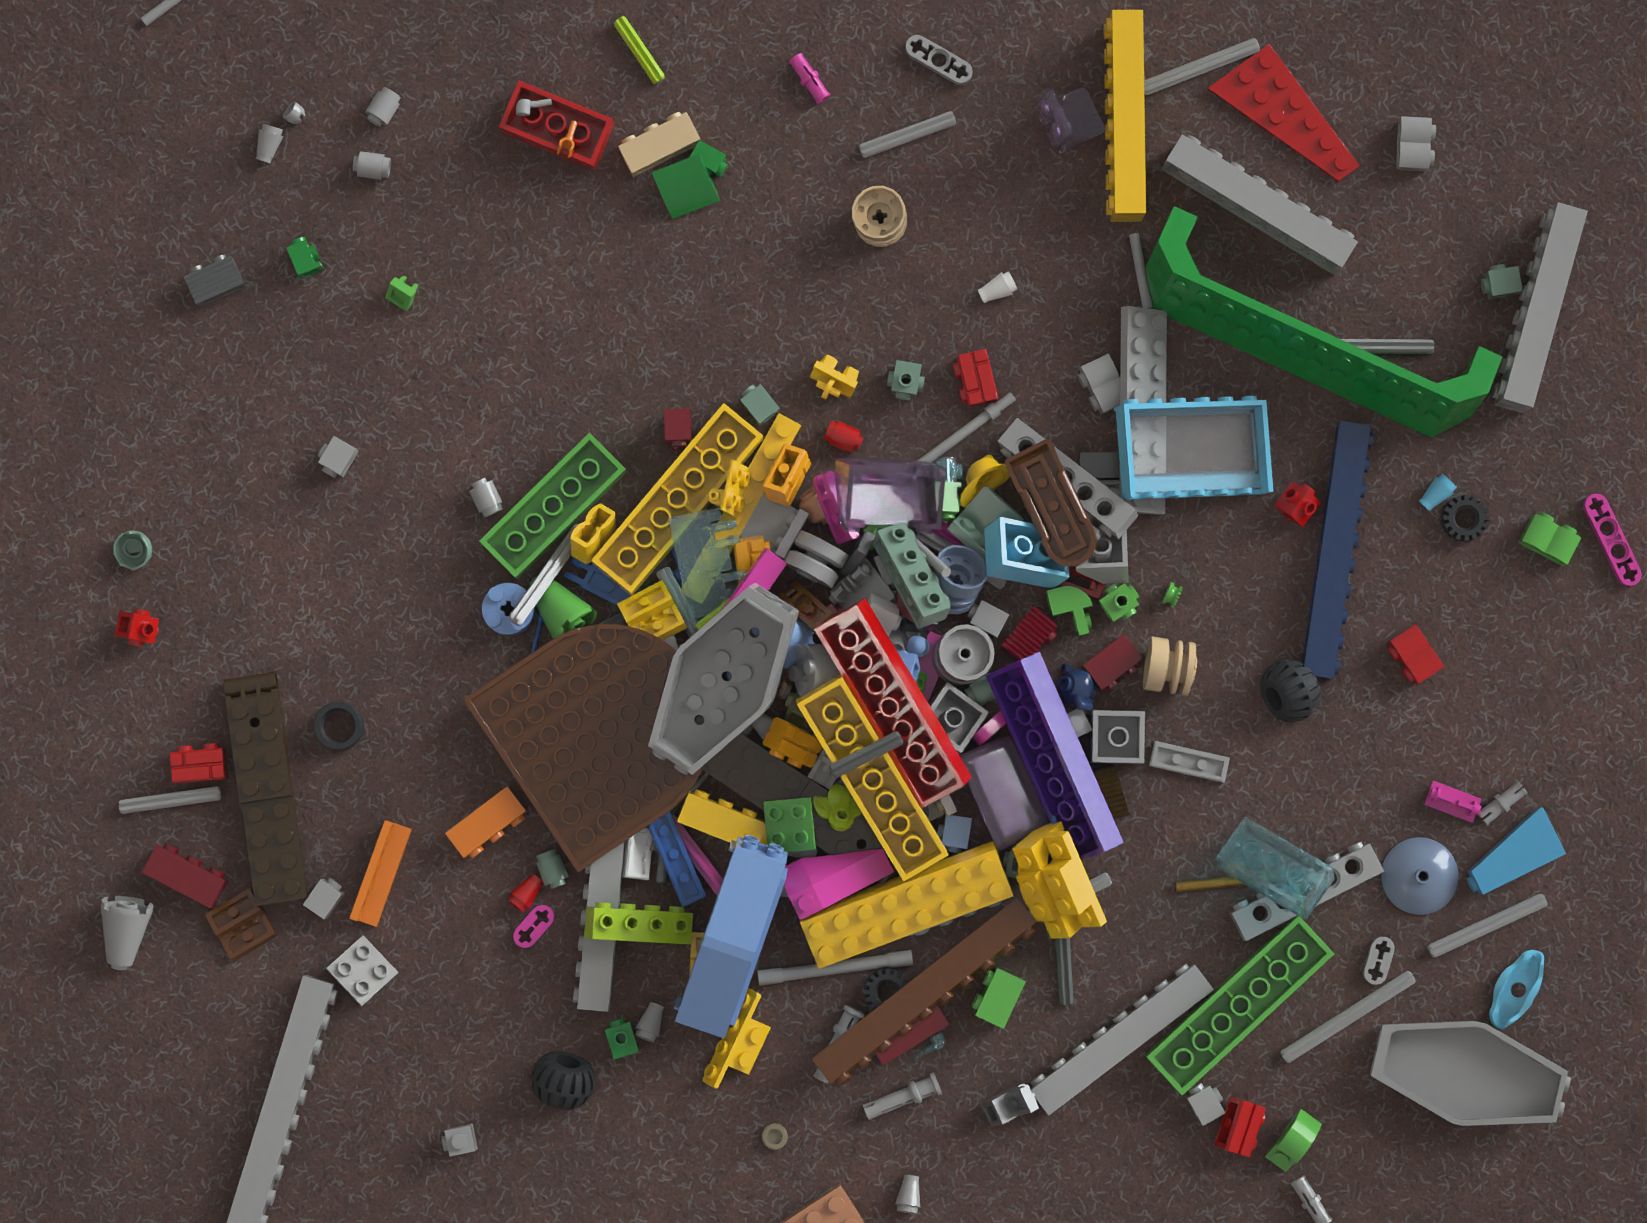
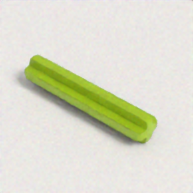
(639, 50)

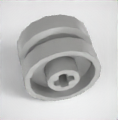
(816, 557)
(973, 644)

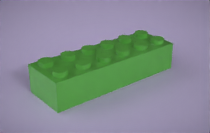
(553, 506)

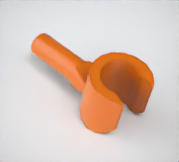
(568, 142)

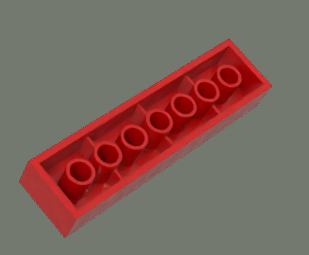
(893, 702)

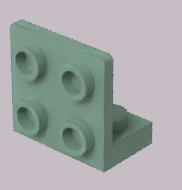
(977, 516)

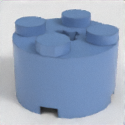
(493, 604)

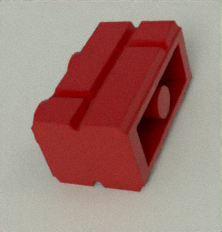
(976, 378)
(198, 765)
(1240, 1126)

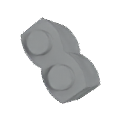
(1414, 144)
(1103, 383)

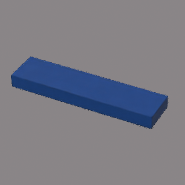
(676, 860)

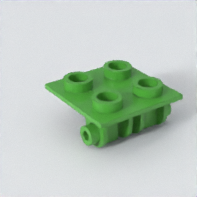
(790, 824)

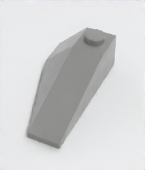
(1110, 558)

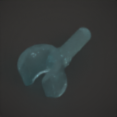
(937, 1042)

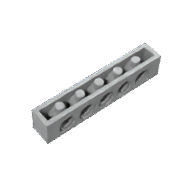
(1122, 513)
(1367, 867)

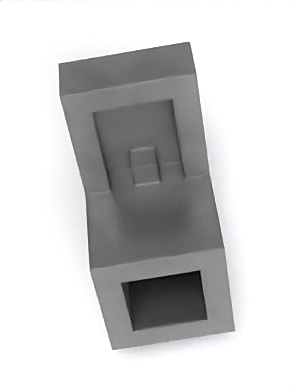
(1010, 1104)

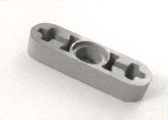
(958, 64)

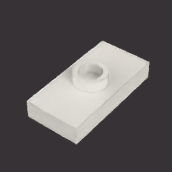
(637, 856)

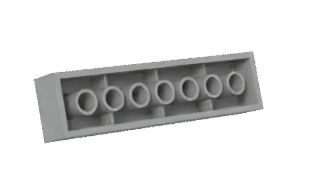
(1259, 204)
(1540, 307)

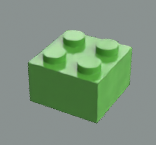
(998, 997)

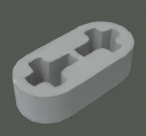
(1385, 961)

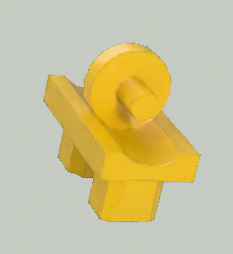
(833, 381)

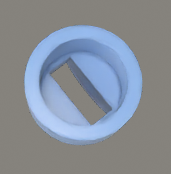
(918, 645)

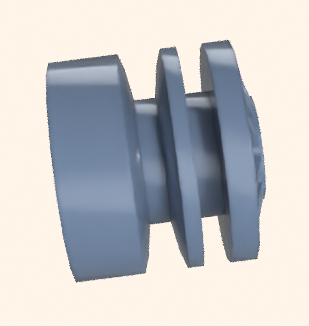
(966, 577)

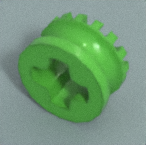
(1171, 594)

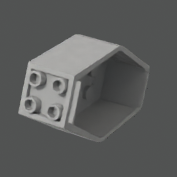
(697, 683)

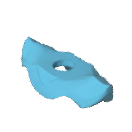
(1525, 970)

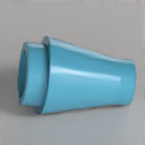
(1437, 492)

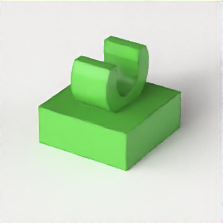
(401, 293)

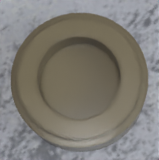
(774, 1136)

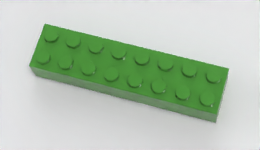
(1239, 1004)

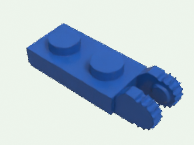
(597, 583)

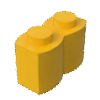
(592, 533)

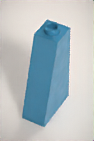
(1519, 852)

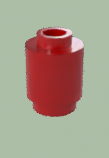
(843, 436)

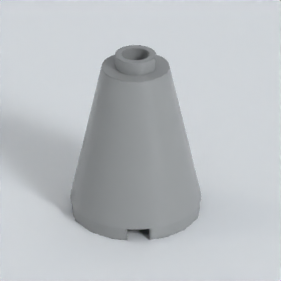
(124, 928)

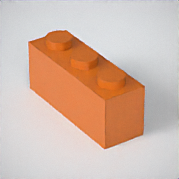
(487, 823)

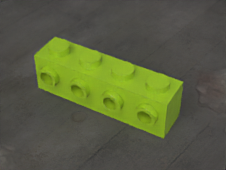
(637, 924)

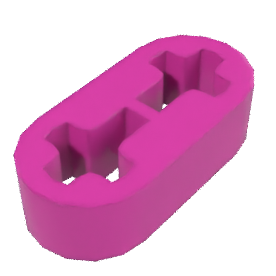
(989, 728)
(538, 930)

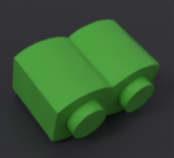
(1549, 539)

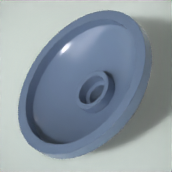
(1402, 881)

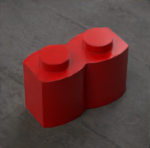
(1415, 655)

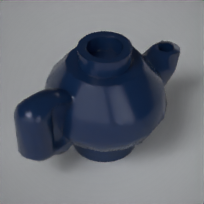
(1077, 687)

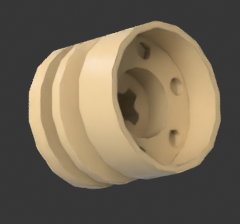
(877, 201)
(1169, 666)

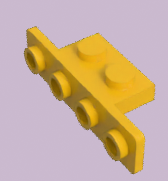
(740, 1043)

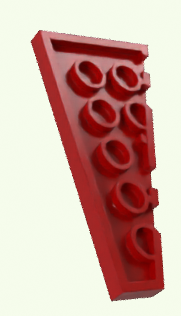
(1277, 103)

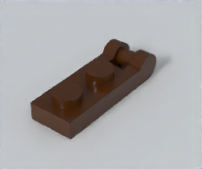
(810, 609)

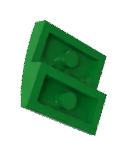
(685, 186)

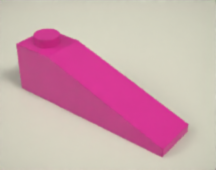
(829, 878)

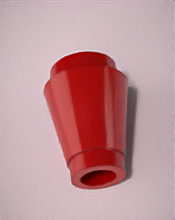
(525, 893)

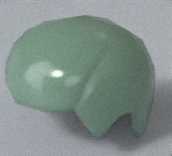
(132, 542)

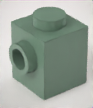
(1501, 282)
(759, 404)

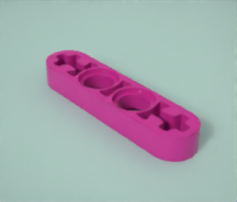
(1607, 542)

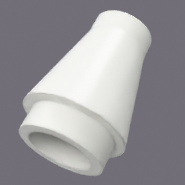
(998, 287)

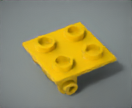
(732, 499)

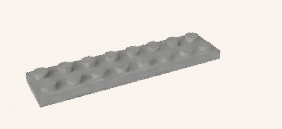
(1143, 371)

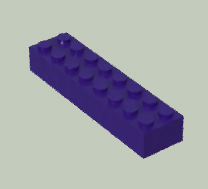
(1054, 755)

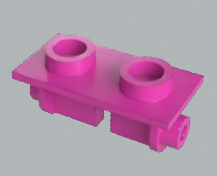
(1453, 801)

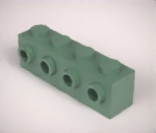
(911, 574)

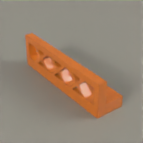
(380, 873)

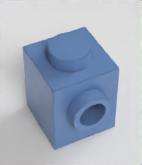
(955, 833)

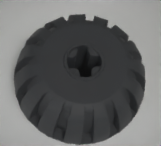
(1290, 690)
(563, 1080)

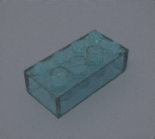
(1275, 868)

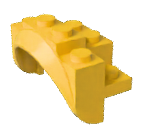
(1058, 890)

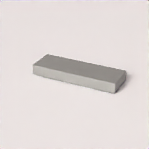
(1189, 761)

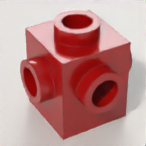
(1297, 503)
(137, 627)

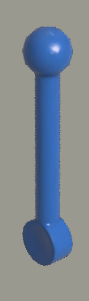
(537, 633)

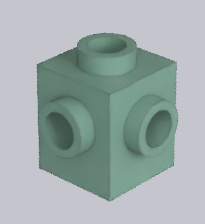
(908, 371)

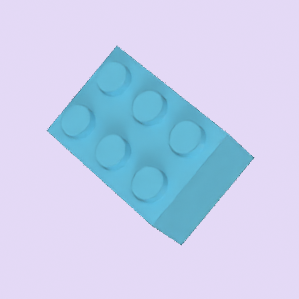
(1018, 555)

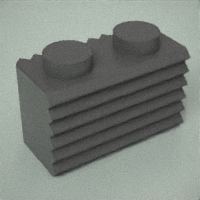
(214, 280)

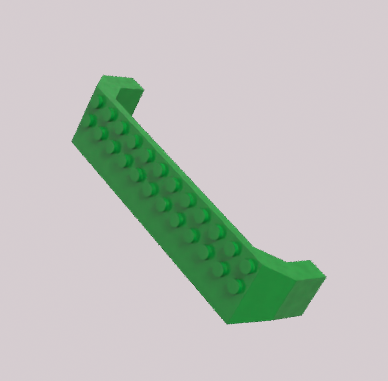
(1306, 350)

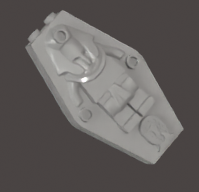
(1469, 1073)

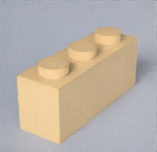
(659, 143)

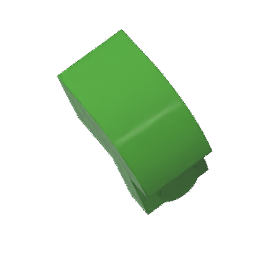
(1073, 600)
(1295, 1140)

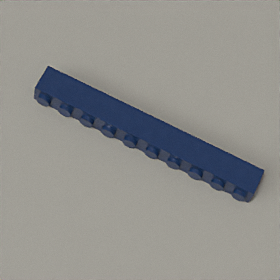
(1335, 549)

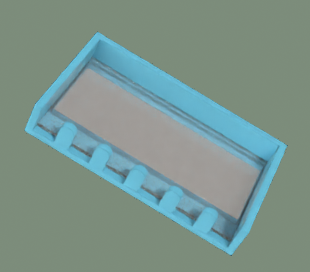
(1194, 448)

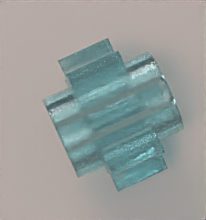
(953, 470)

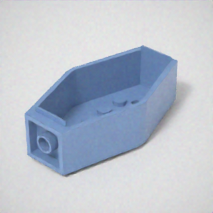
(733, 936)

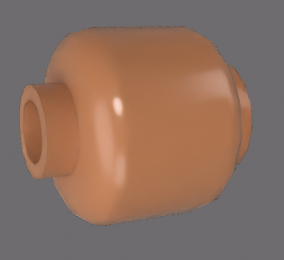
(811, 505)

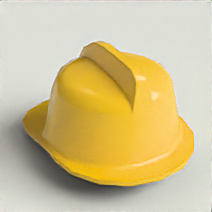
(981, 474)

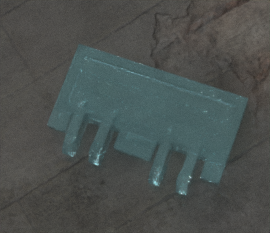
(700, 562)

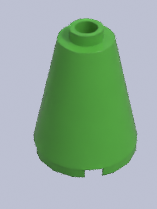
(563, 610)

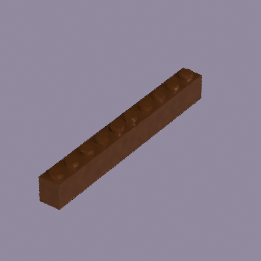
(925, 992)

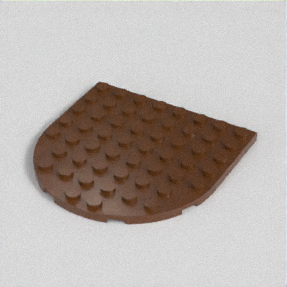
(579, 732)

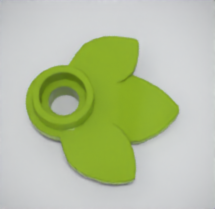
(837, 804)

